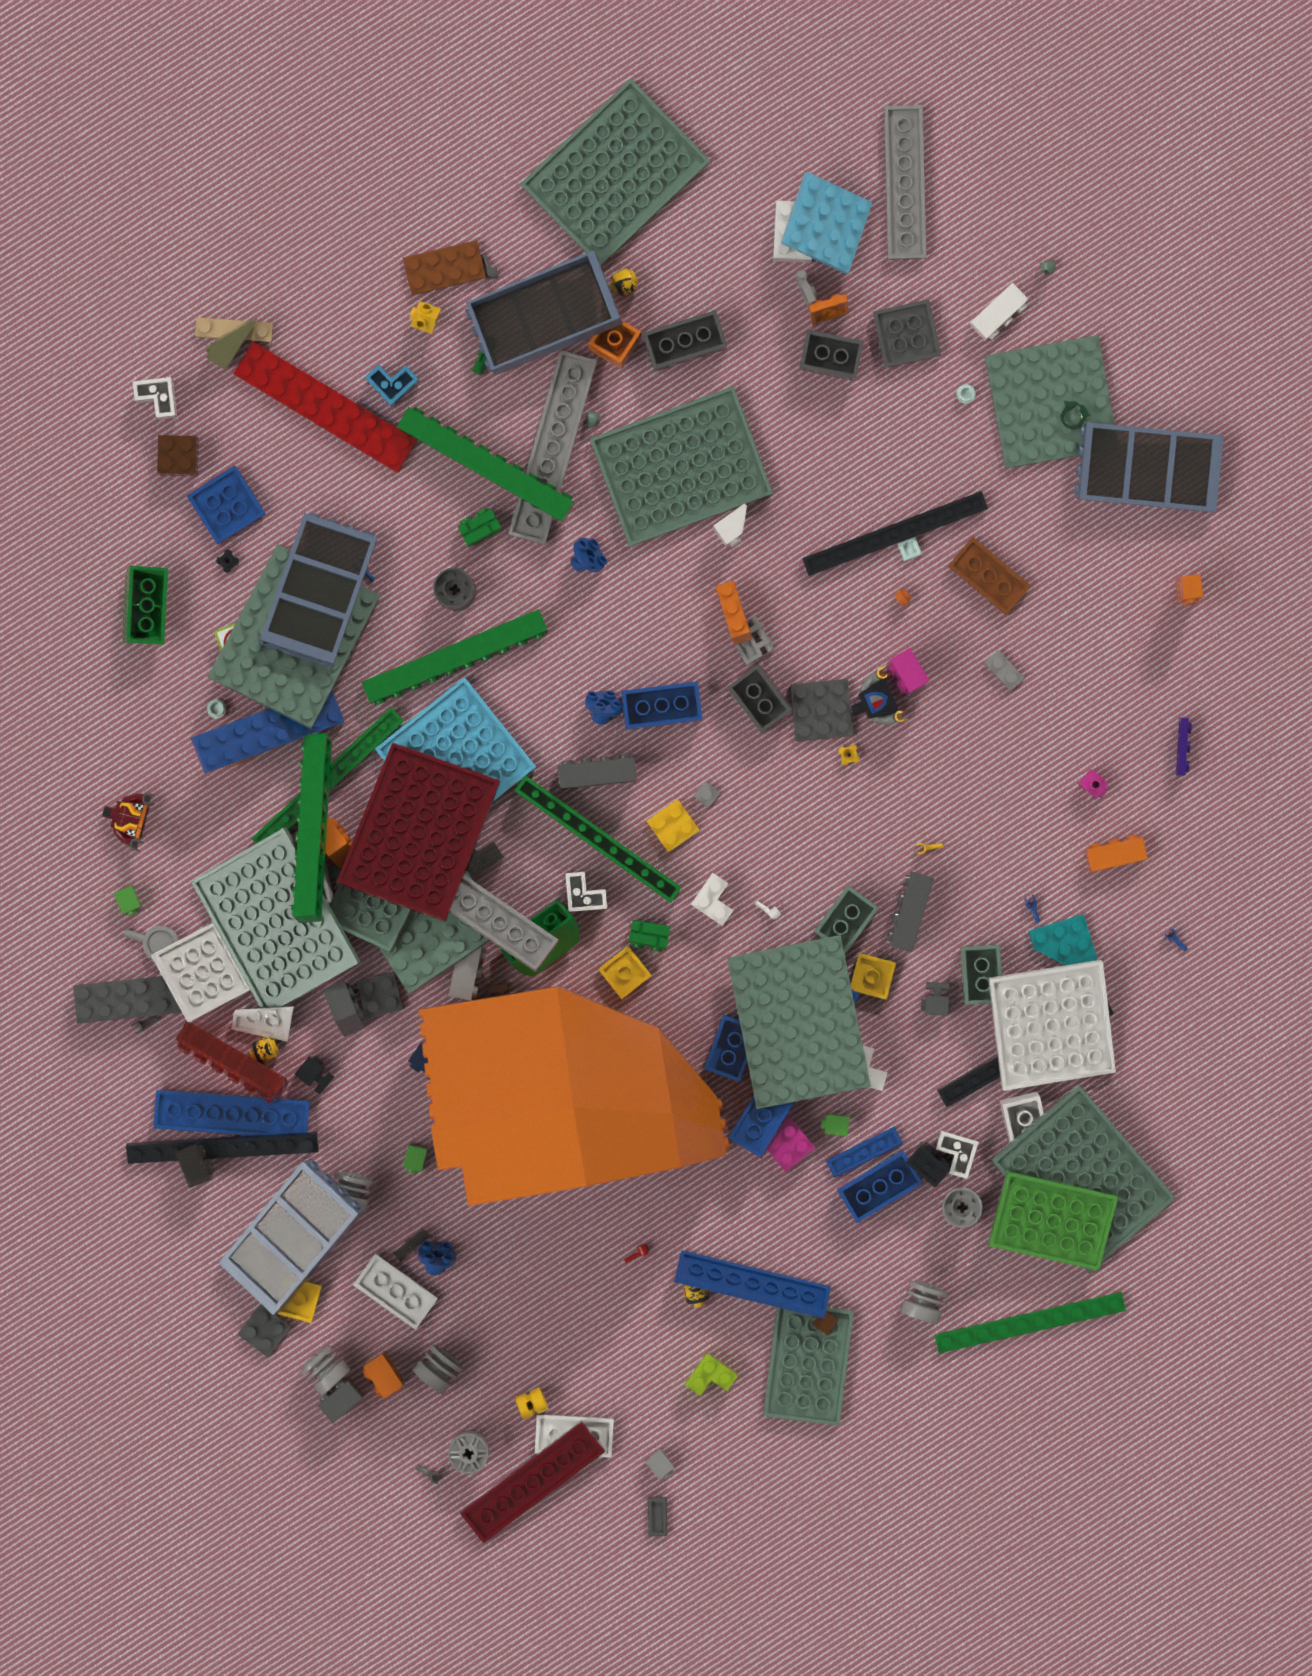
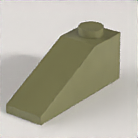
(227, 346)

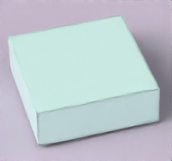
(909, 549)

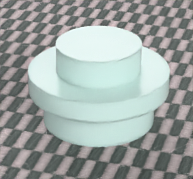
(966, 394)
(216, 708)

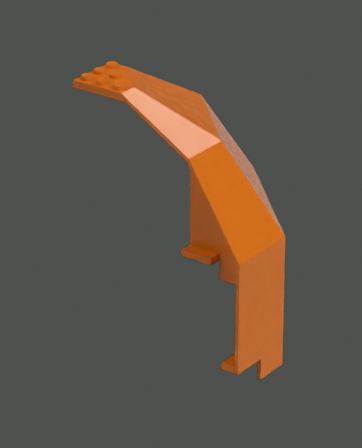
(560, 1095)

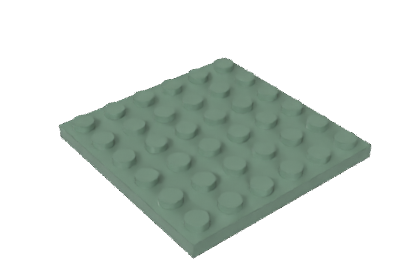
(1031, 393)

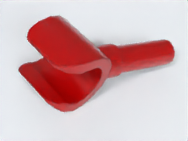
(642, 1251)

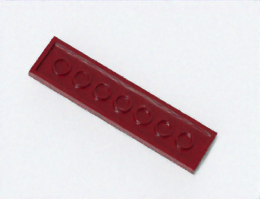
(532, 1481)

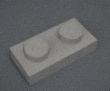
(1004, 670)

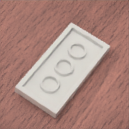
(395, 1291)
(553, 1426)

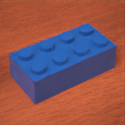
(662, 705)
(879, 1186)

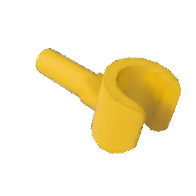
(929, 847)

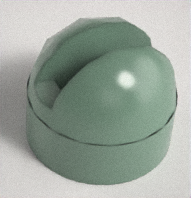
(1048, 267)
(592, 419)

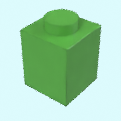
(128, 901)
(835, 1124)
(415, 1158)

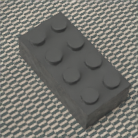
(685, 340)
(597, 772)
(910, 912)

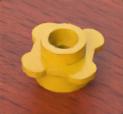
(852, 750)

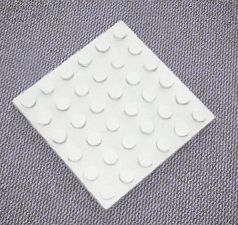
(1052, 1025)

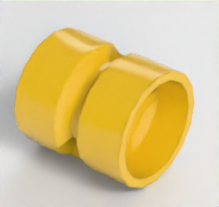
(538, 1400)

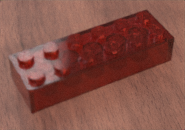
(232, 1062)

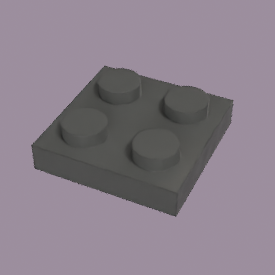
(379, 995)
(264, 1330)

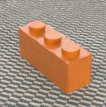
(1189, 589)
(734, 612)
(1116, 853)

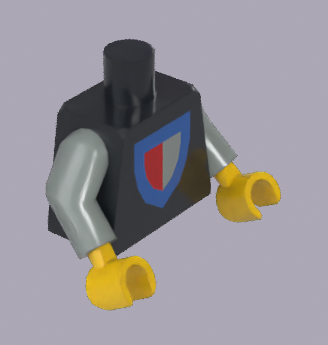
(878, 700)

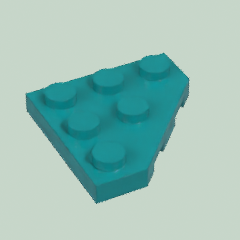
(1065, 941)

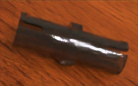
(411, 1244)

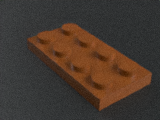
(444, 267)
(989, 576)

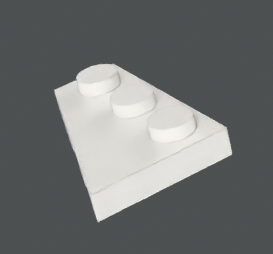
(264, 1022)

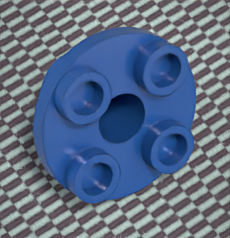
(587, 556)
(603, 706)
(436, 1256)

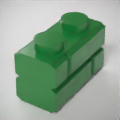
(479, 527)
(649, 934)

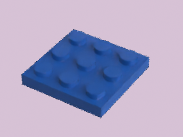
(226, 505)

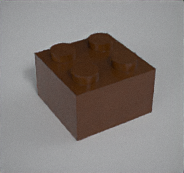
(177, 455)

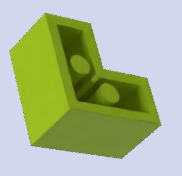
(710, 1369)

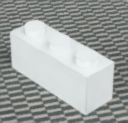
(999, 312)

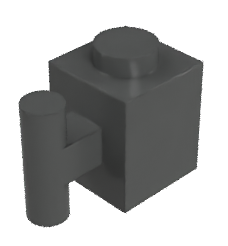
(935, 1003)

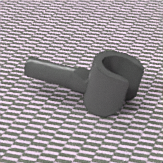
(492, 273)
(145, 1023)
(428, 1473)

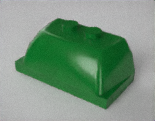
(145, 605)
(561, 925)

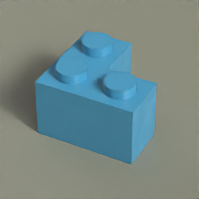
(393, 388)

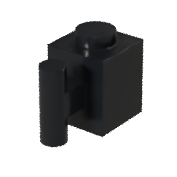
(310, 1072)

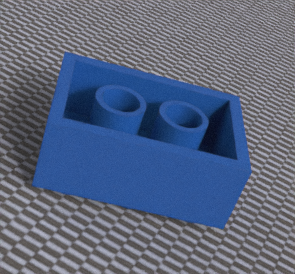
(728, 1051)

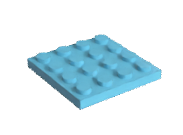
(826, 222)

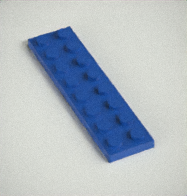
(257, 735)
(229, 1114)
(752, 1284)

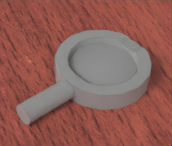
(154, 939)

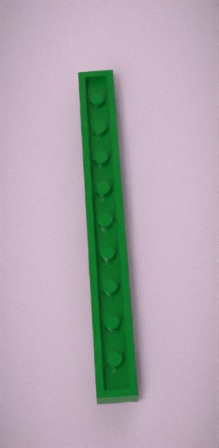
(339, 769)
(1030, 1322)

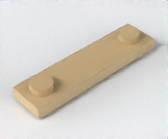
(218, 327)

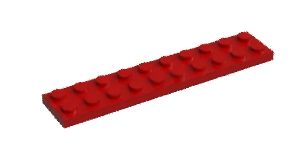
(325, 407)

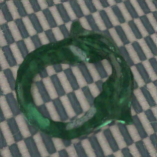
(1083, 414)

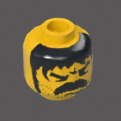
(624, 282)
(264, 1050)
(695, 1296)

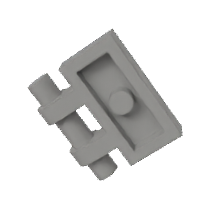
(809, 293)
(750, 650)

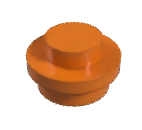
(903, 597)

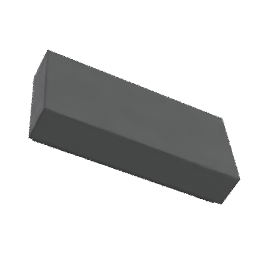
(657, 1516)

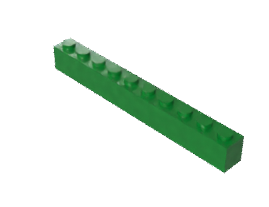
(485, 464)
(455, 656)
(312, 828)
(598, 839)

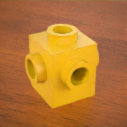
(425, 317)

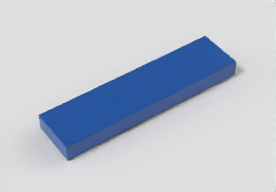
(864, 1151)

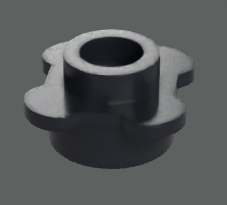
(232, 561)

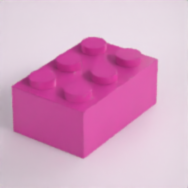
(907, 671)
(789, 1145)

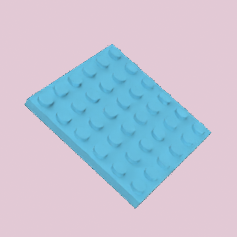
(464, 733)

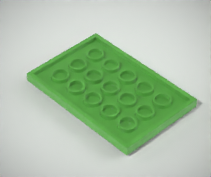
(1052, 1220)

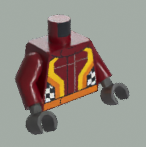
(129, 818)

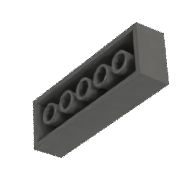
(123, 999)

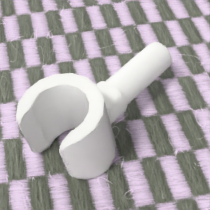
(774, 913)

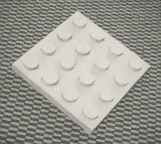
(200, 972)

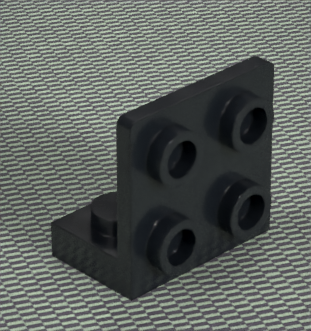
(928, 1164)

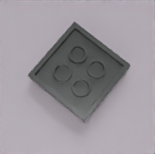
(907, 333)
(821, 710)

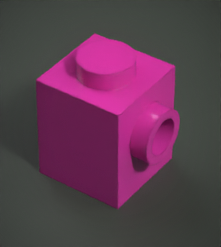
(1094, 784)

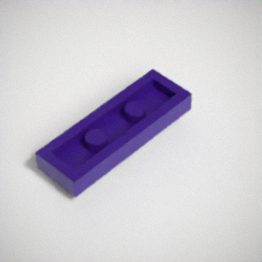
(1183, 746)

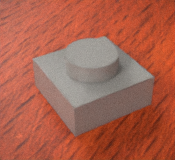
(706, 794)

